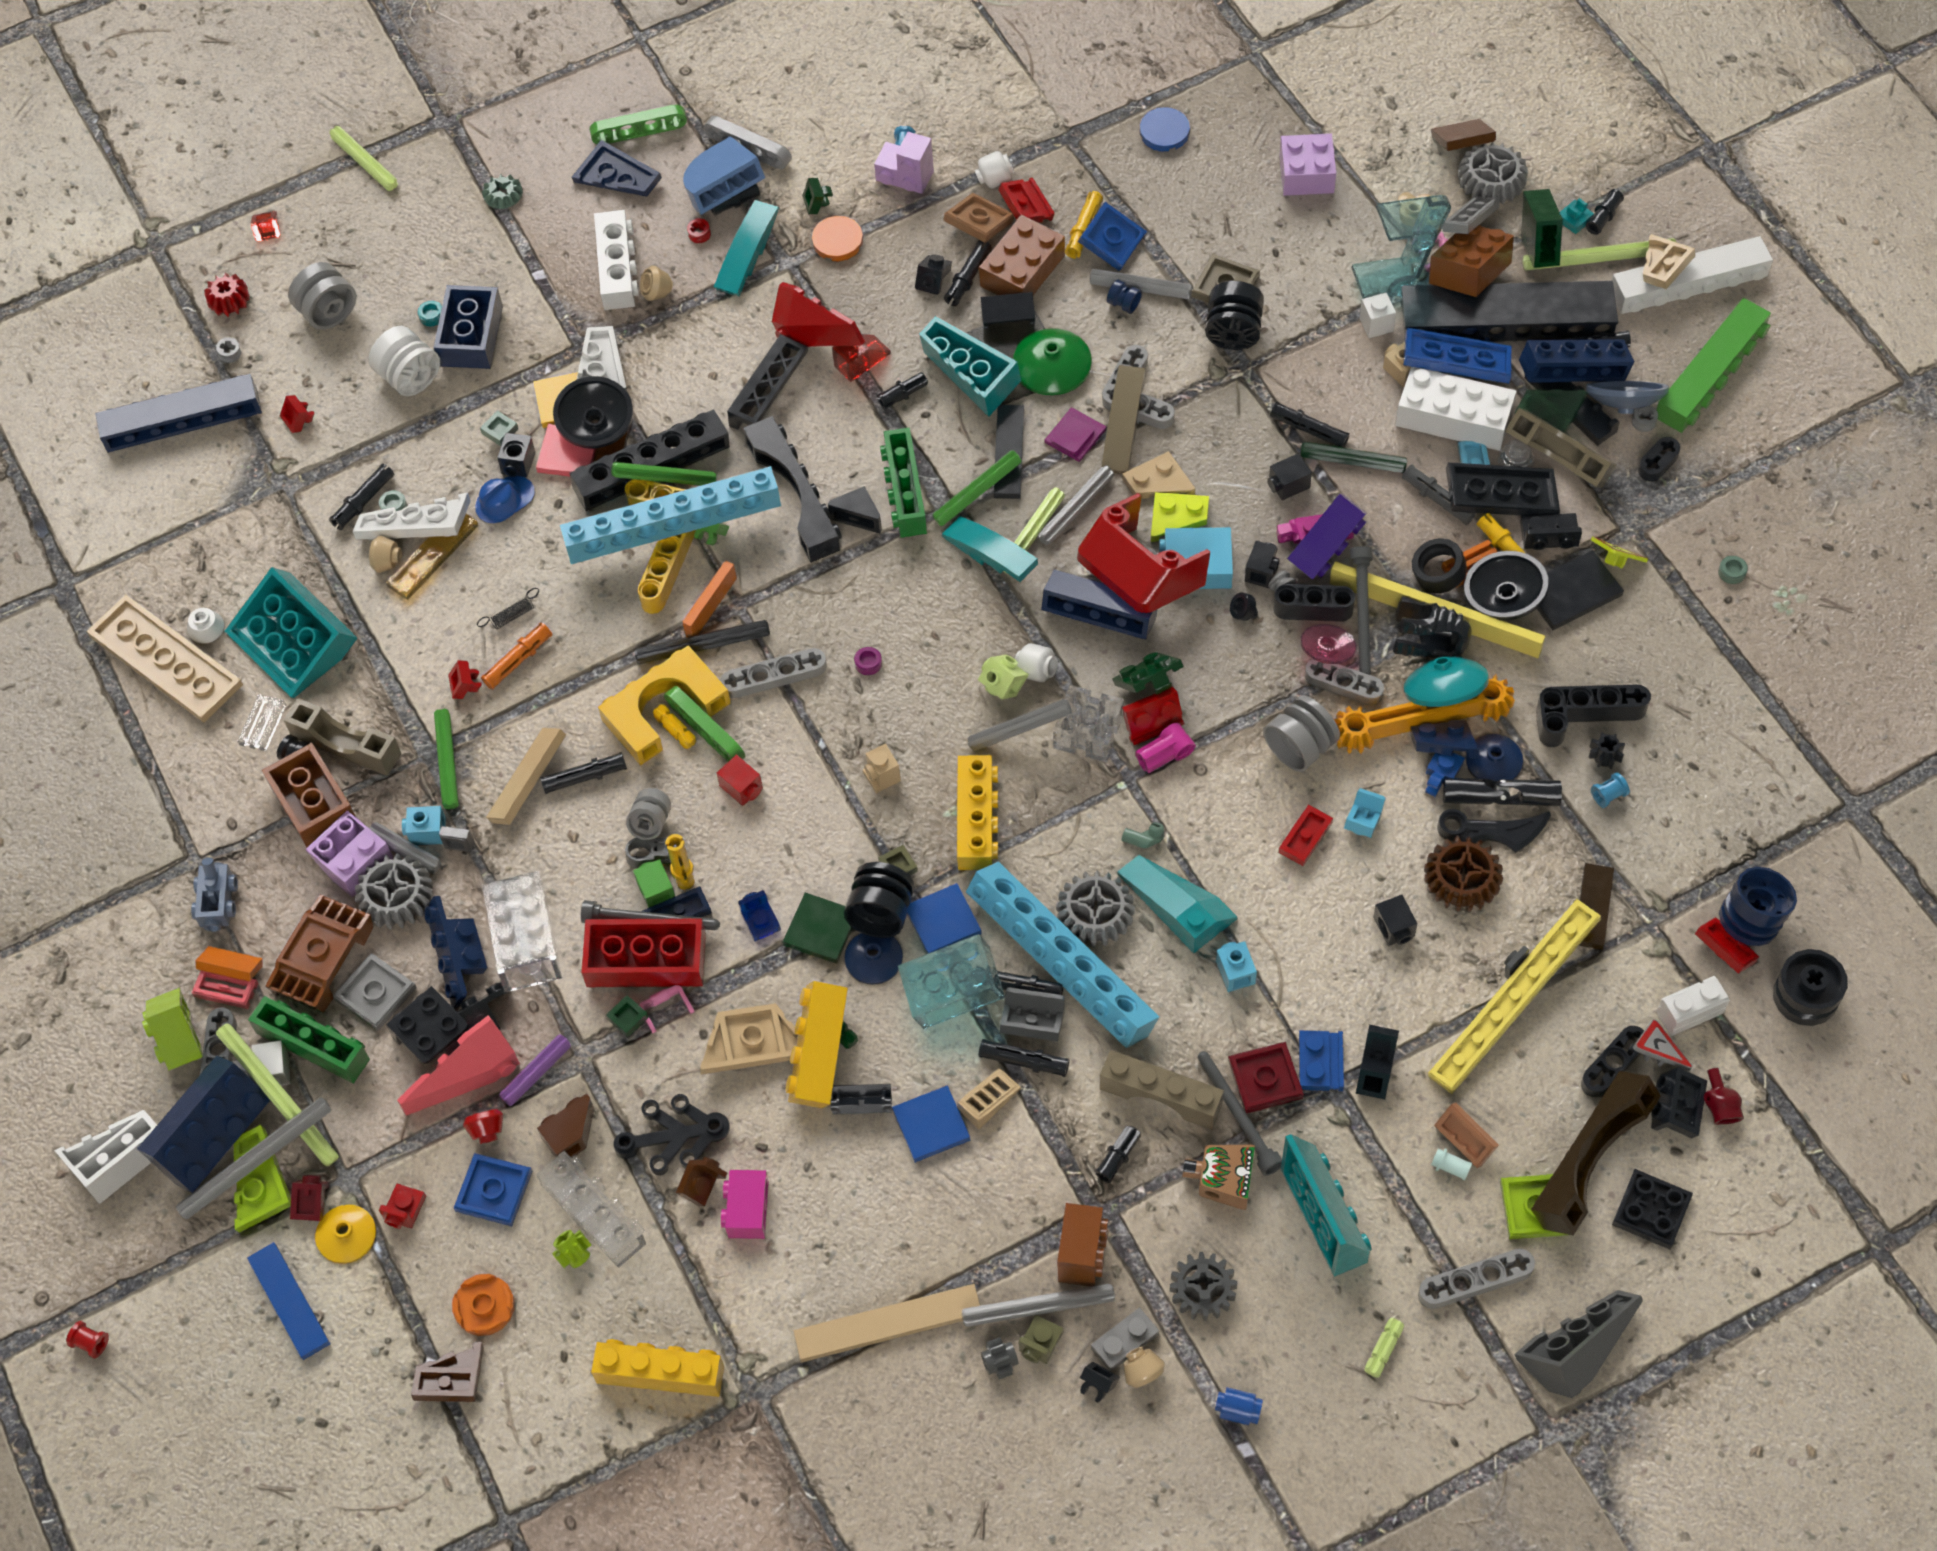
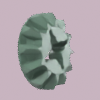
(498, 199)

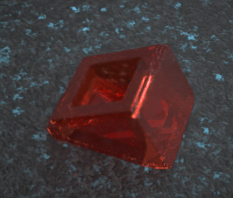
(265, 226)

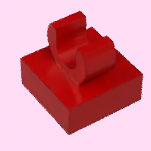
(295, 413)
(461, 680)

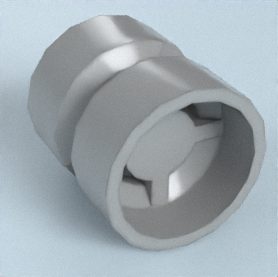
(648, 814)

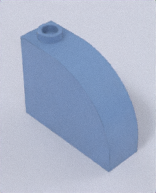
(721, 174)

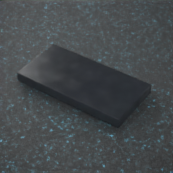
(1502, 489)

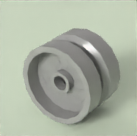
(322, 295)

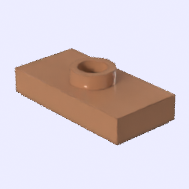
(1466, 1135)

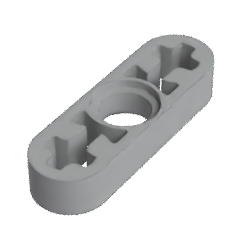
(1367, 681)

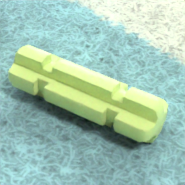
(1384, 1347)

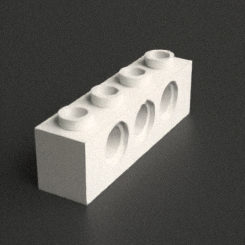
(615, 261)

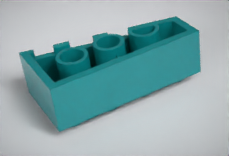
(971, 364)

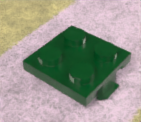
(1152, 670)

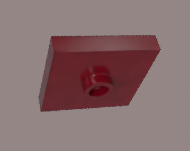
(1265, 1077)

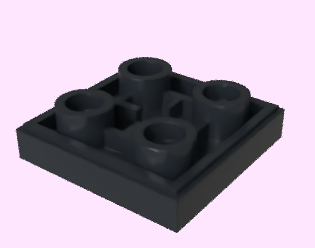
(1652, 1209)

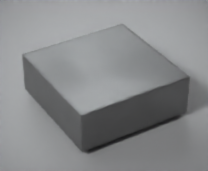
(456, 839)

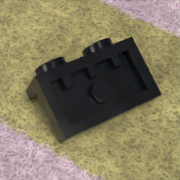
(1550, 531)
(1680, 1102)

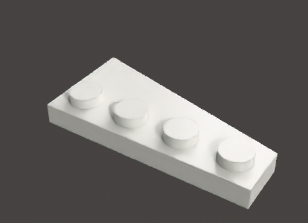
(431, 520)

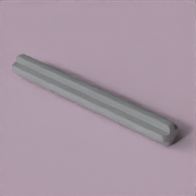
(1038, 1305)

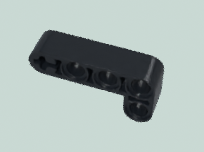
(1634, 706)

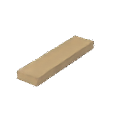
(526, 776)

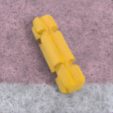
(674, 726)

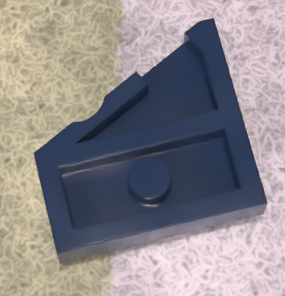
(1444, 738)

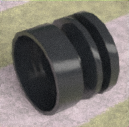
(1234, 315)
(879, 900)

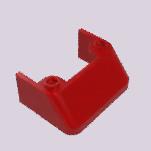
(1130, 568)

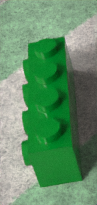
(905, 483)
(309, 1039)

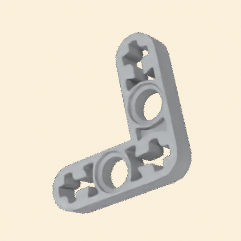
(1159, 406)

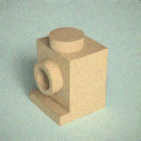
(1394, 363)
(881, 768)

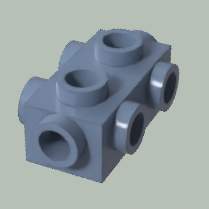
(213, 895)

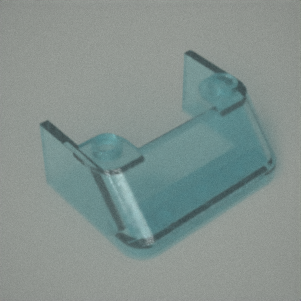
(1411, 219)

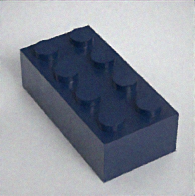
(204, 1124)

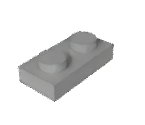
(1127, 1335)

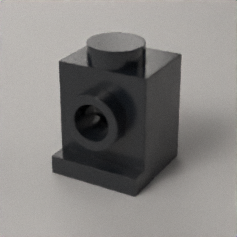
(1262, 564)

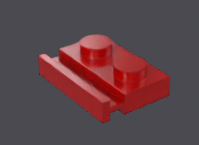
(1026, 200)
(1152, 715)

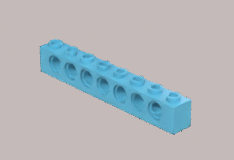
(670, 515)
(1062, 954)

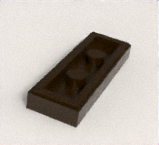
(1596, 894)

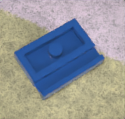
(1321, 1060)

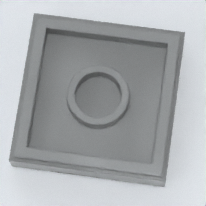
(374, 991)

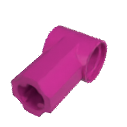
(1171, 744)

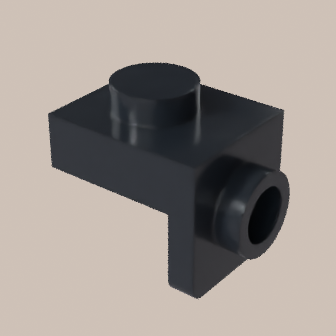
(931, 272)

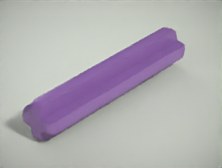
(535, 1070)

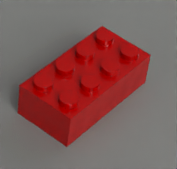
(644, 952)

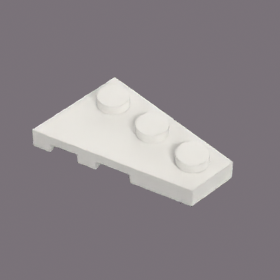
(601, 355)

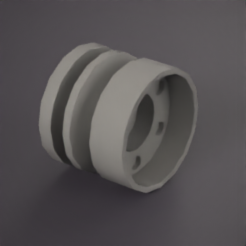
(1301, 733)

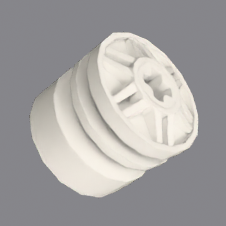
(404, 361)

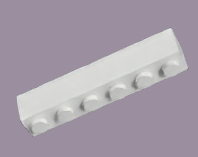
(1704, 274)

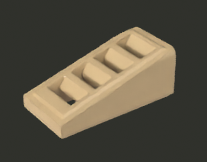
(978, 1118)

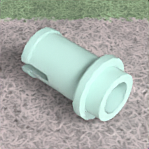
(1451, 1164)

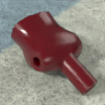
(1722, 1101)

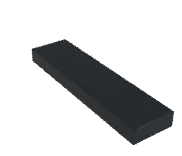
(1009, 437)

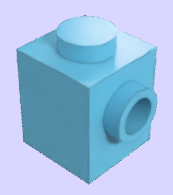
(423, 825)
(1236, 966)

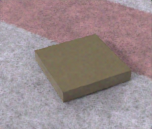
(1222, 270)

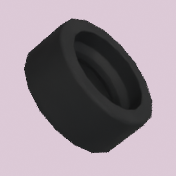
(1436, 548)

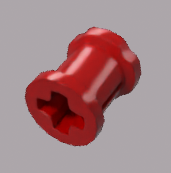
(87, 1339)

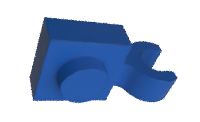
(1442, 767)

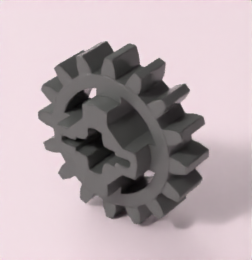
(1215, 1286)

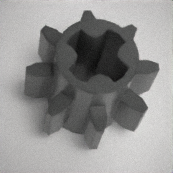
(999, 1358)

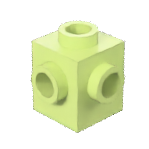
(1002, 676)

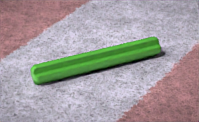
(662, 474)
(976, 488)
(446, 759)

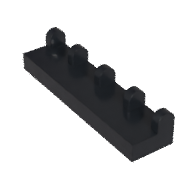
(1590, 417)

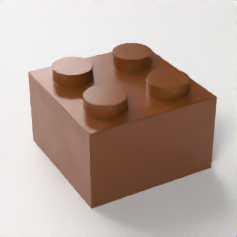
(1082, 1245)

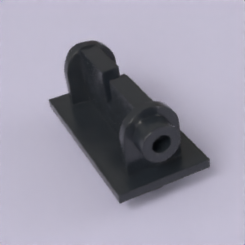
(861, 1099)

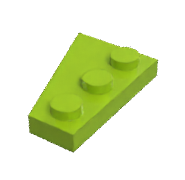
(263, 1189)

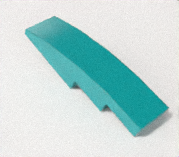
(746, 247)
(990, 548)

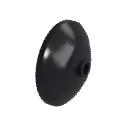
(590, 400)
(1506, 575)

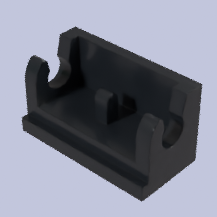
(1007, 308)

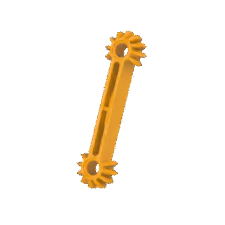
(1401, 717)

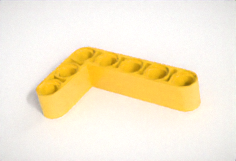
(660, 560)

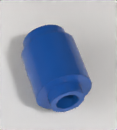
(1239, 1406)

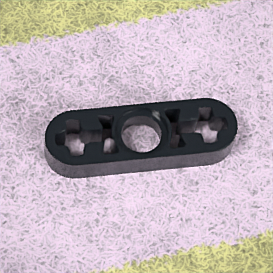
(1600, 1064)

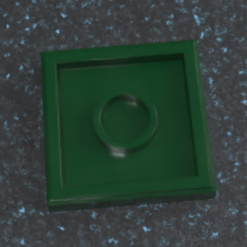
(818, 928)

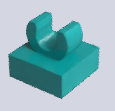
(1576, 215)

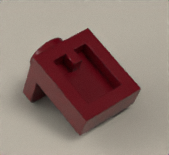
(308, 1198)

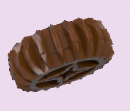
(1440, 872)

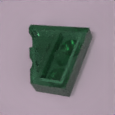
(1554, 406)

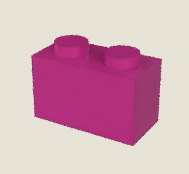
(746, 1204)

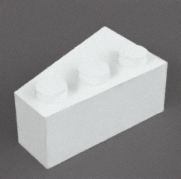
(110, 1157)

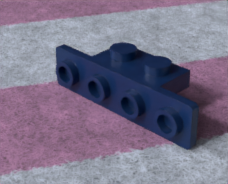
(456, 948)

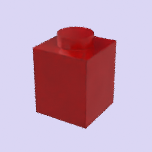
(740, 780)

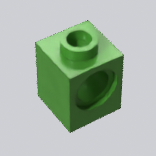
(653, 883)

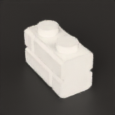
(1692, 1005)

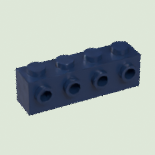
(1576, 360)
(1094, 604)

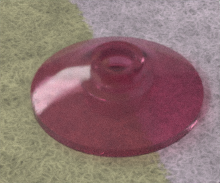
(1328, 644)

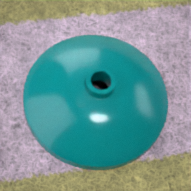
(1446, 682)

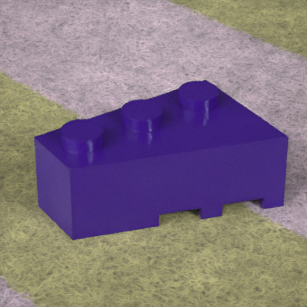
(1328, 537)

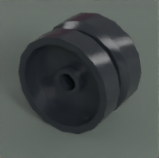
(1810, 987)

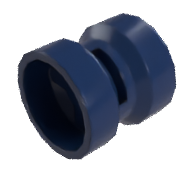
(1124, 296)

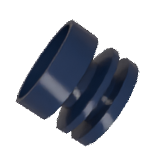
(1757, 906)

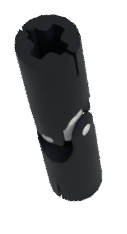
(1491, 791)

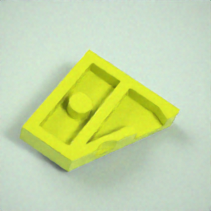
(1178, 512)

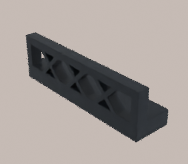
(764, 377)

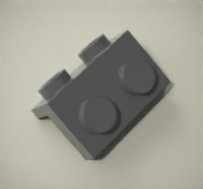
(1032, 1014)

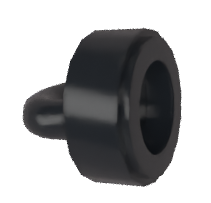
(1243, 607)

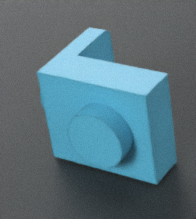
(1365, 813)

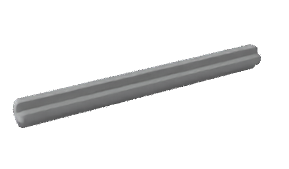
(253, 1158)

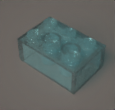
(951, 981)

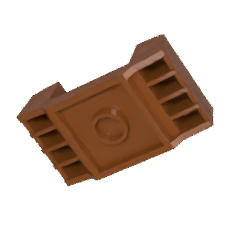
(318, 952)

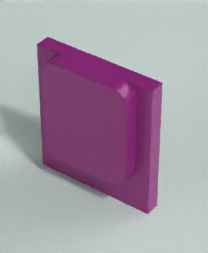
(1075, 434)

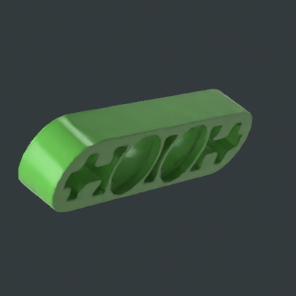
(637, 121)
(703, 724)

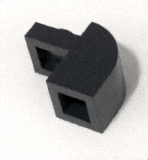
(1377, 1062)

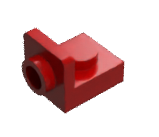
(402, 1207)

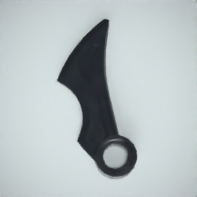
(1512, 833)

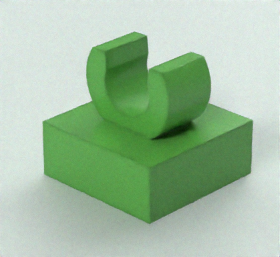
(719, 528)

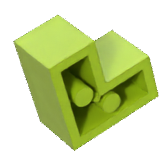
(170, 1024)

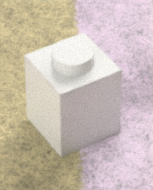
(1377, 315)

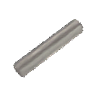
(404, 847)

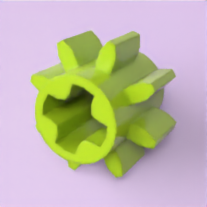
(571, 1249)

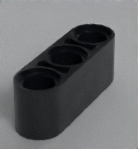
(1326, 597)

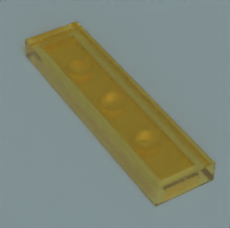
(428, 559)

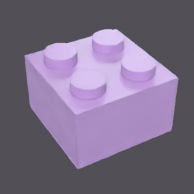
(1307, 164)

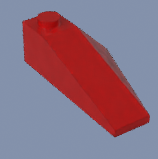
(810, 321)

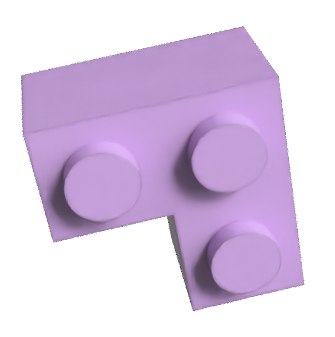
(906, 165)

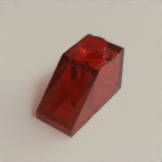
(856, 360)

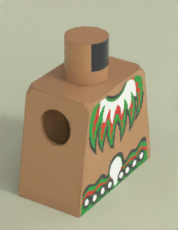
(1223, 1173)

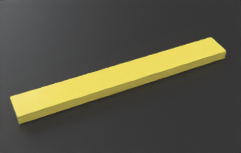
(1481, 625)
(1514, 996)

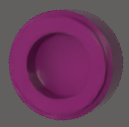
(868, 660)

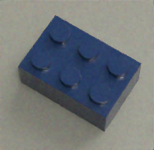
(468, 326)

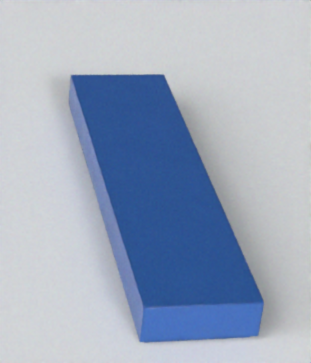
(288, 1301)

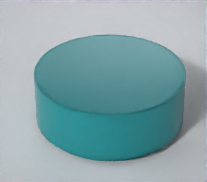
(429, 313)

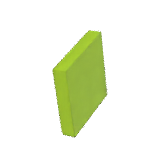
(1518, 1199)

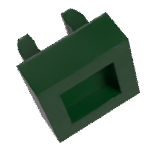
(816, 196)
(627, 1016)

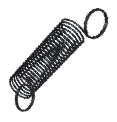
(504, 612)

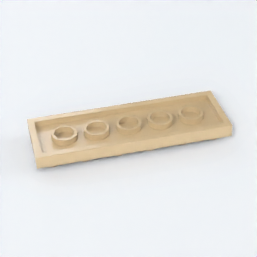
(165, 658)

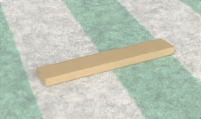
(884, 1323)

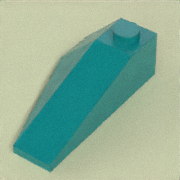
(1183, 906)

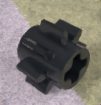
(1606, 750)

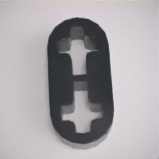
(1663, 462)

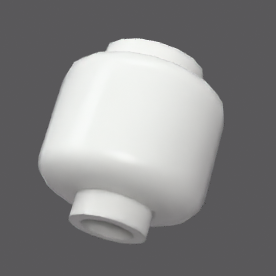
(994, 169)
(1037, 662)

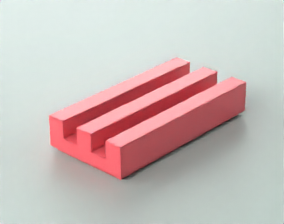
(246, 994)

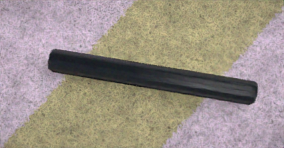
(703, 641)

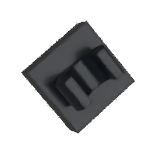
(1100, 1378)

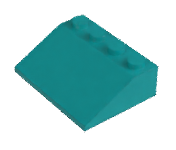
(289, 632)
(1323, 1206)

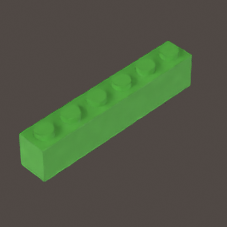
(1713, 364)

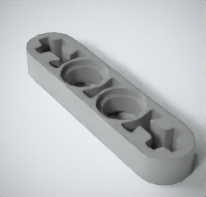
(765, 149)
(772, 669)
(1474, 1274)

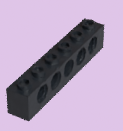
(688, 451)

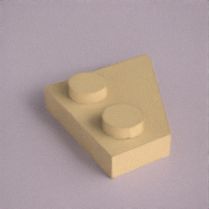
(1665, 261)
(1158, 475)

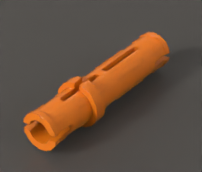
(525, 648)

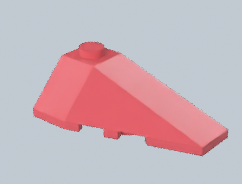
(478, 1061)

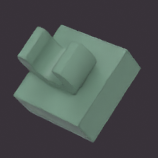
(497, 427)

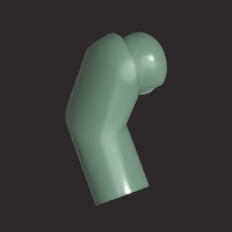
(1145, 839)

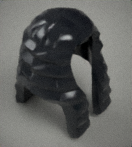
(1440, 630)

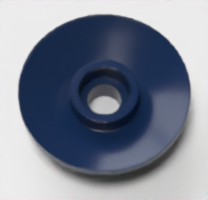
(1495, 768)
(875, 968)

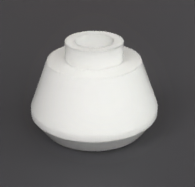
(204, 625)

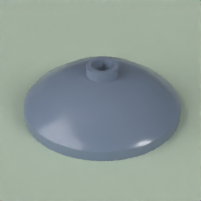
(1627, 394)

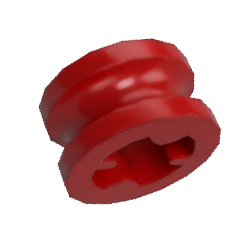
(702, 225)

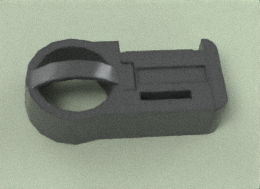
(657, 850)

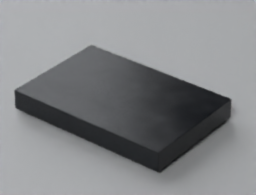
(1577, 590)

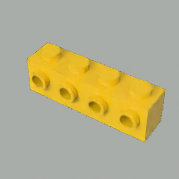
(975, 812)
(817, 1044)
(657, 1368)

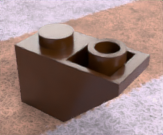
(568, 1128)

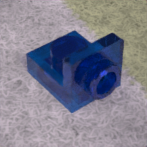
(758, 915)

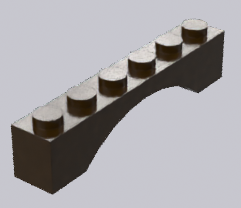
(1624, 1105)

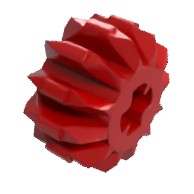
(226, 294)

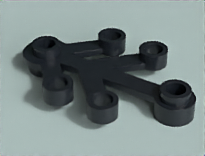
(676, 1134)

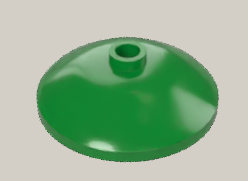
(1053, 371)

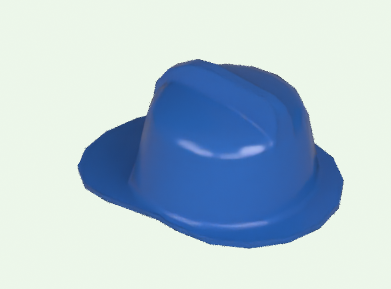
(503, 498)

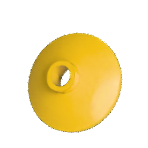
(350, 1245)

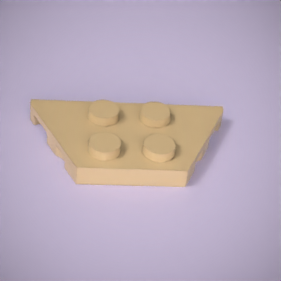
(748, 1039)

